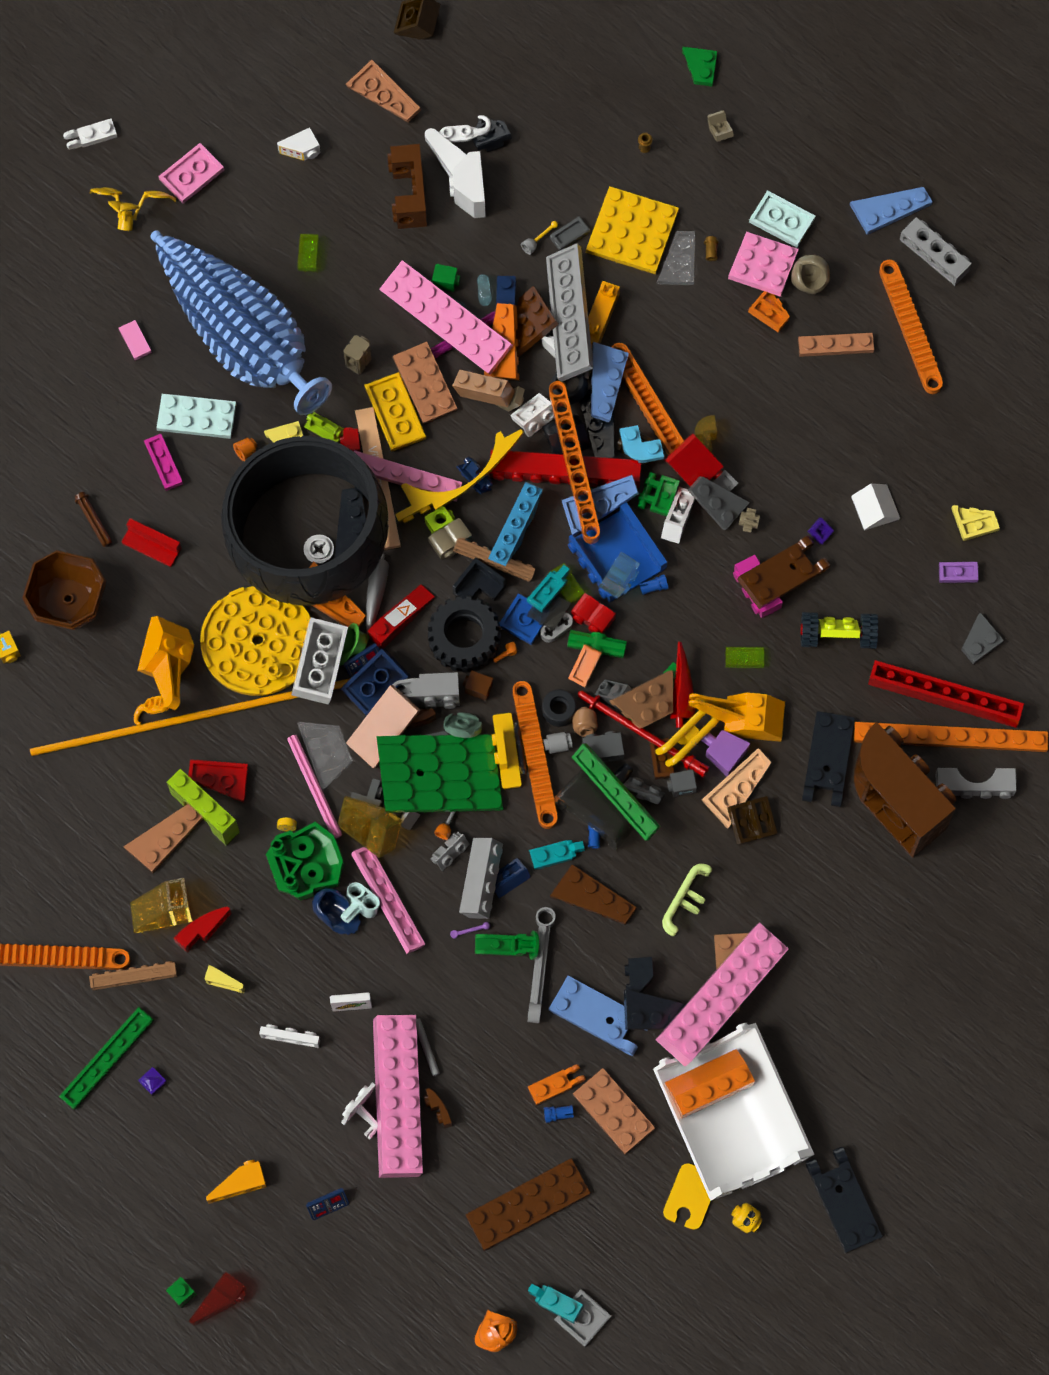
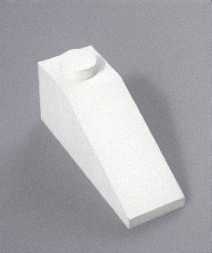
(678, 516)

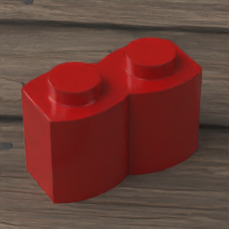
(593, 614)

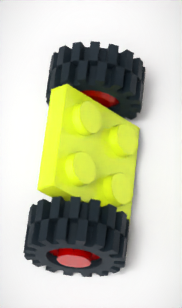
(839, 628)

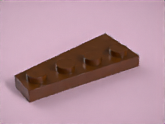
(587, 893)

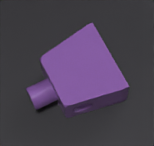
(725, 750)

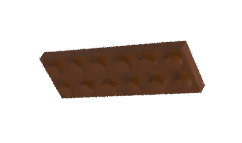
(527, 1204)

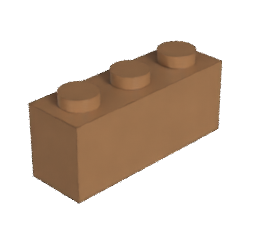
(483, 388)

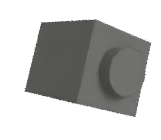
(682, 783)

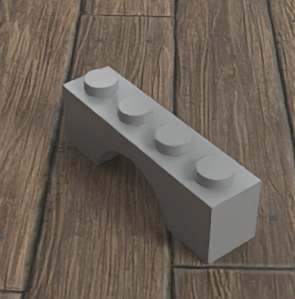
(1000, 784)

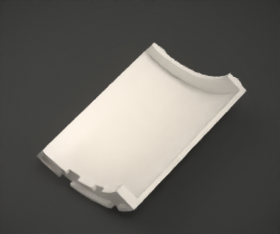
(744, 1134)

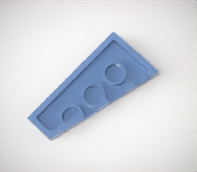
(606, 379)

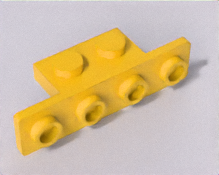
(506, 750)

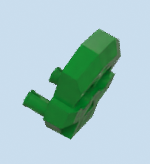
(319, 857)

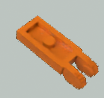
(554, 1085)

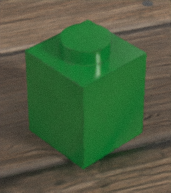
(445, 277)
(181, 1292)

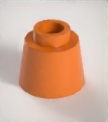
(245, 448)

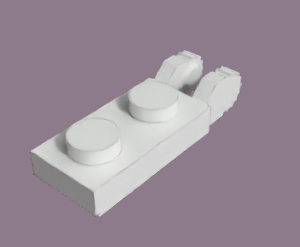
(91, 134)

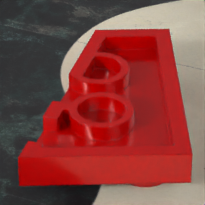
(221, 777)

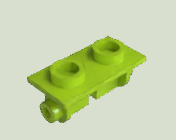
(323, 427)

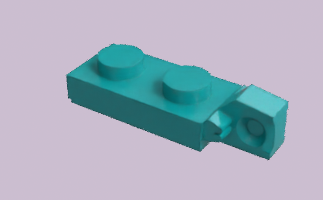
(548, 588)
(555, 853)
(556, 1302)

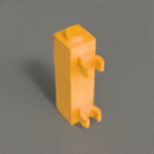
(602, 310)

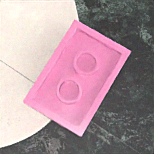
(191, 173)

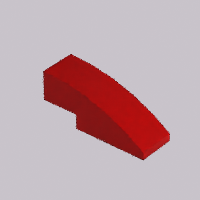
(202, 928)

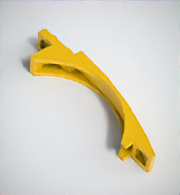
(422, 500)

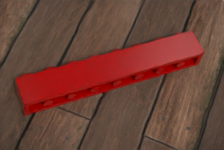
(552, 468)
(946, 694)

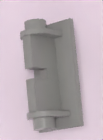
(444, 857)

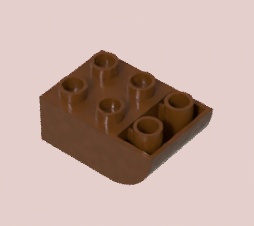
(900, 791)

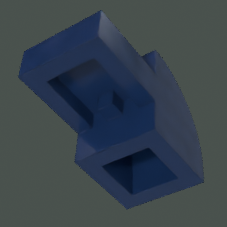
(505, 290)

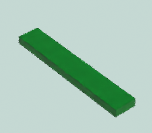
(616, 792)
(106, 1058)

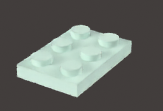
(782, 219)

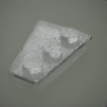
(679, 264)

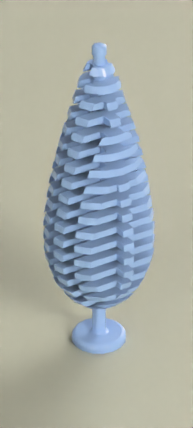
(240, 321)

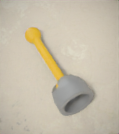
(530, 245)

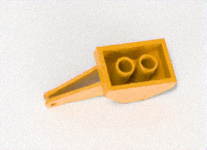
(745, 714)

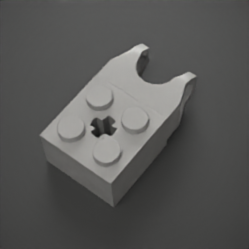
(432, 690)

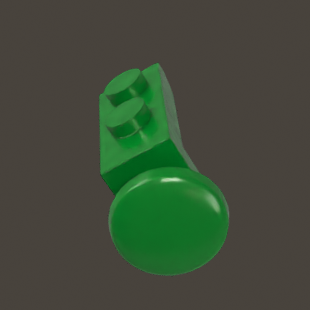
(508, 944)

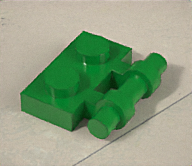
(664, 494)

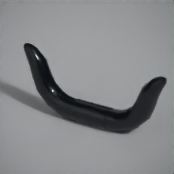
(520, 749)

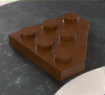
(533, 320)

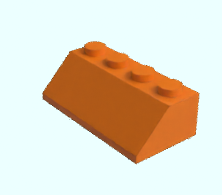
(710, 1083)

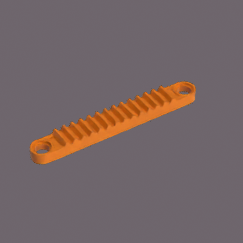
(911, 326)
(649, 403)
(535, 755)
(62, 957)

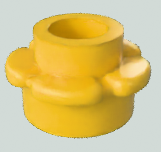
(273, 666)

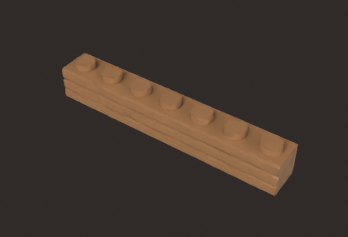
(514, 567)
(133, 975)

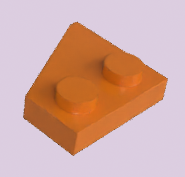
(769, 311)

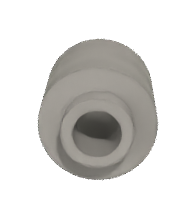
(557, 742)

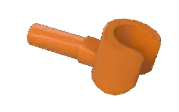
(511, 650)

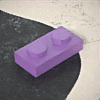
(958, 572)

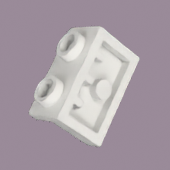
(533, 414)

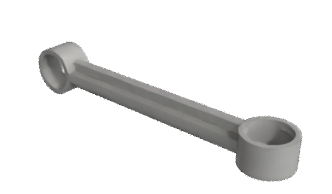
(540, 967)

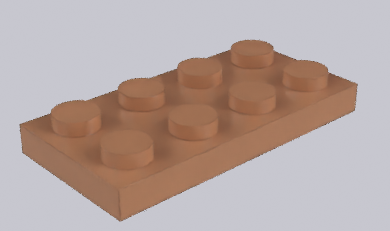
(424, 382)
(613, 1111)

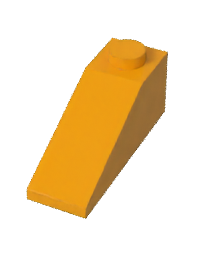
(241, 1181)

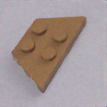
(647, 701)

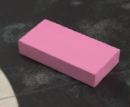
(135, 340)

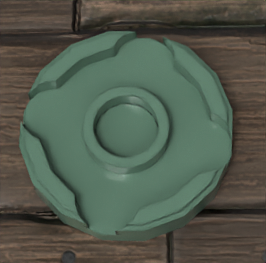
(462, 725)

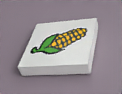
(350, 1002)

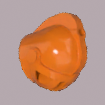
(495, 1332)

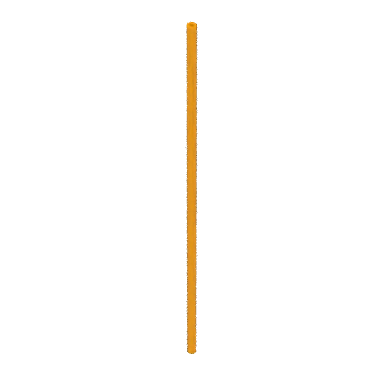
(169, 721)

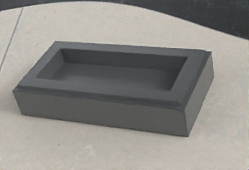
(569, 233)

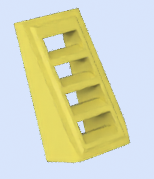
(218, 978)

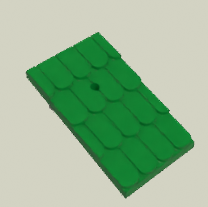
(439, 773)

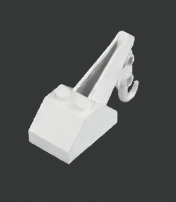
(463, 169)

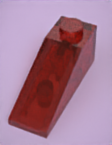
(221, 1297)

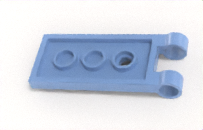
(589, 1012)

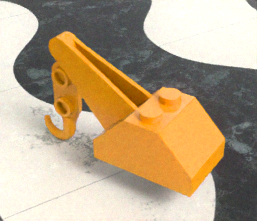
(164, 658)

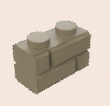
(357, 354)

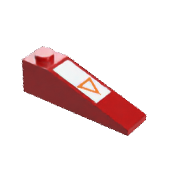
(399, 616)

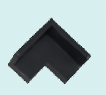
(479, 577)

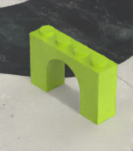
(190, 793)

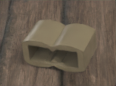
(445, 538)

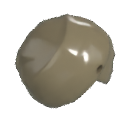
(811, 274)

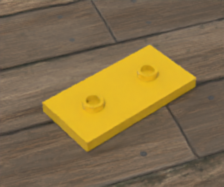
(395, 411)

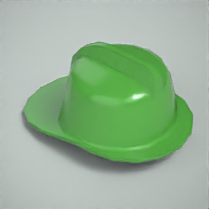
(354, 643)

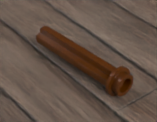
(82, 500)

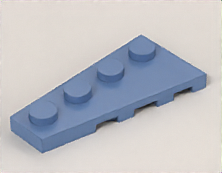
(886, 209)
(605, 499)

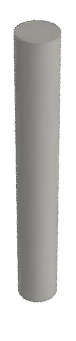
(426, 1048)

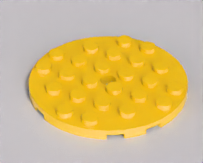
(229, 636)

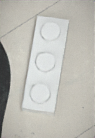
(290, 1036)

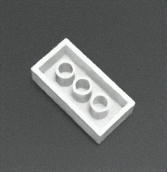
(319, 661)

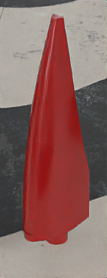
(682, 689)

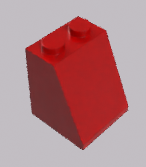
(694, 460)

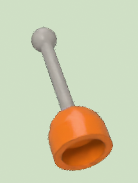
(443, 830)

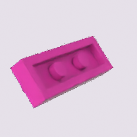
(163, 462)

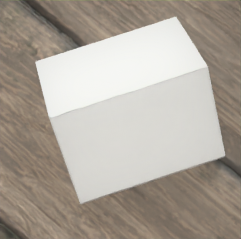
(875, 506)

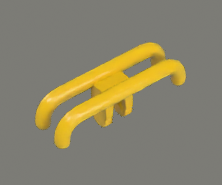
(687, 735)

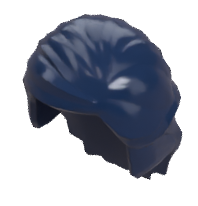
(329, 905)

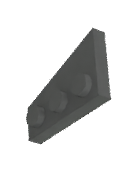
(717, 501)

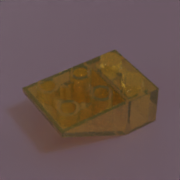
(369, 825)
(162, 907)

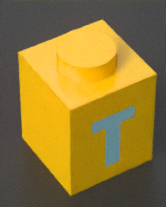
(8, 648)

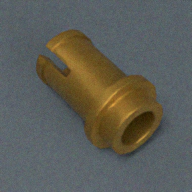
(645, 141)
(711, 248)

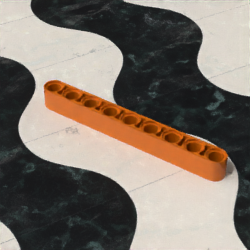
(577, 470)

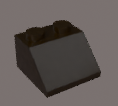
(417, 18)

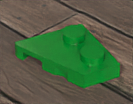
(700, 64)

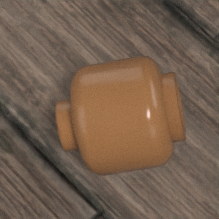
(584, 721)

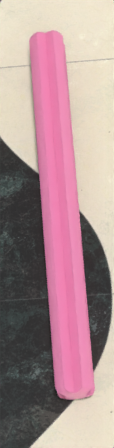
(314, 786)

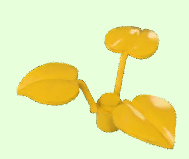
(125, 217)

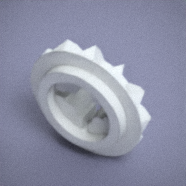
(318, 540)

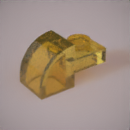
(706, 431)

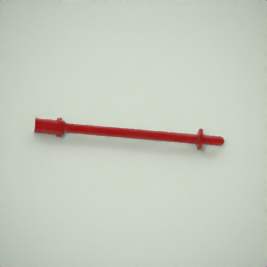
(689, 762)

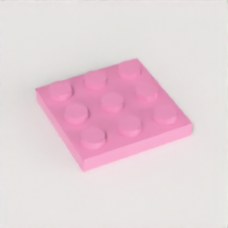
(763, 264)

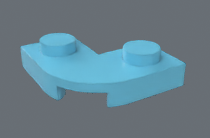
(639, 450)

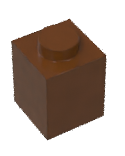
(478, 685)

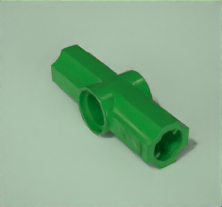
(598, 641)

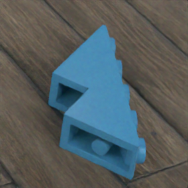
(516, 524)

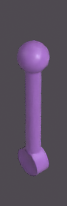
(454, 934)

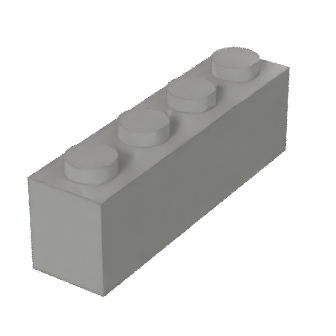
(481, 878)

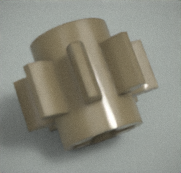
(749, 520)

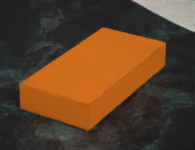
(585, 665)

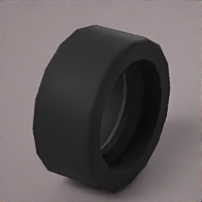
(578, 393)

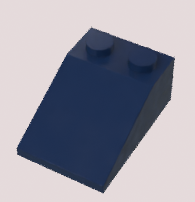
(373, 680)

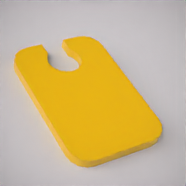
(688, 1193)

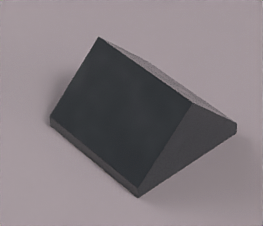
(552, 436)

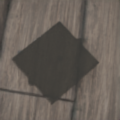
(552, 614)

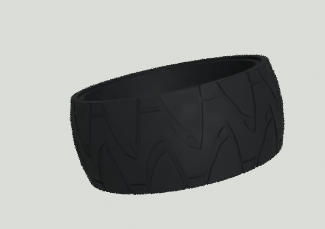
(294, 458)

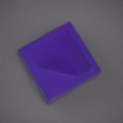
(820, 530)
(152, 1081)

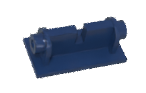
(470, 471)

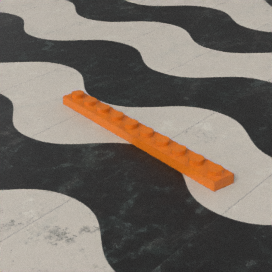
(963, 737)

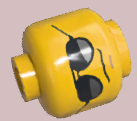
(746, 1218)

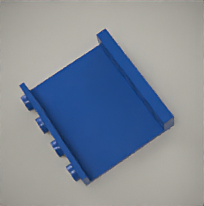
(618, 534)

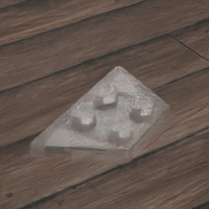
(326, 751)

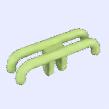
(684, 890)

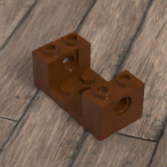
(408, 210)

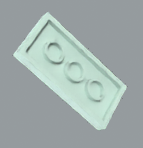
(196, 416)

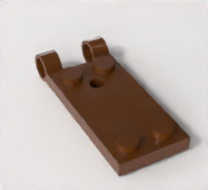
(776, 578)

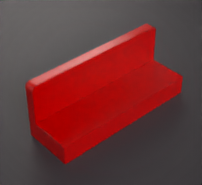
(151, 543)

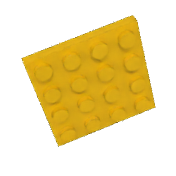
(632, 230)

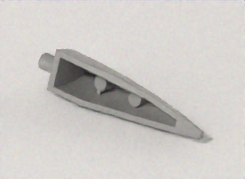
(375, 591)

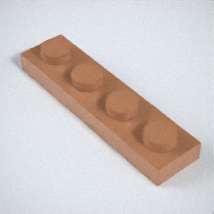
(835, 344)

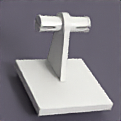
(356, 1107)

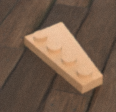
(737, 786)

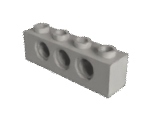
(937, 260)

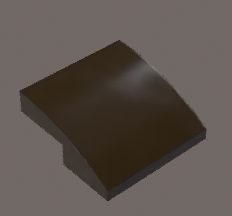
(752, 820)

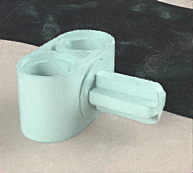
(359, 903)

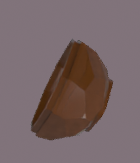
(61, 577)

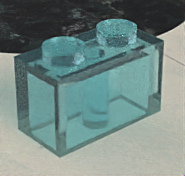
(619, 575)

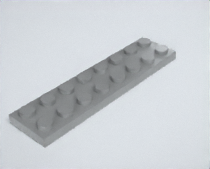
(570, 309)

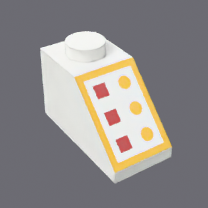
(300, 146)

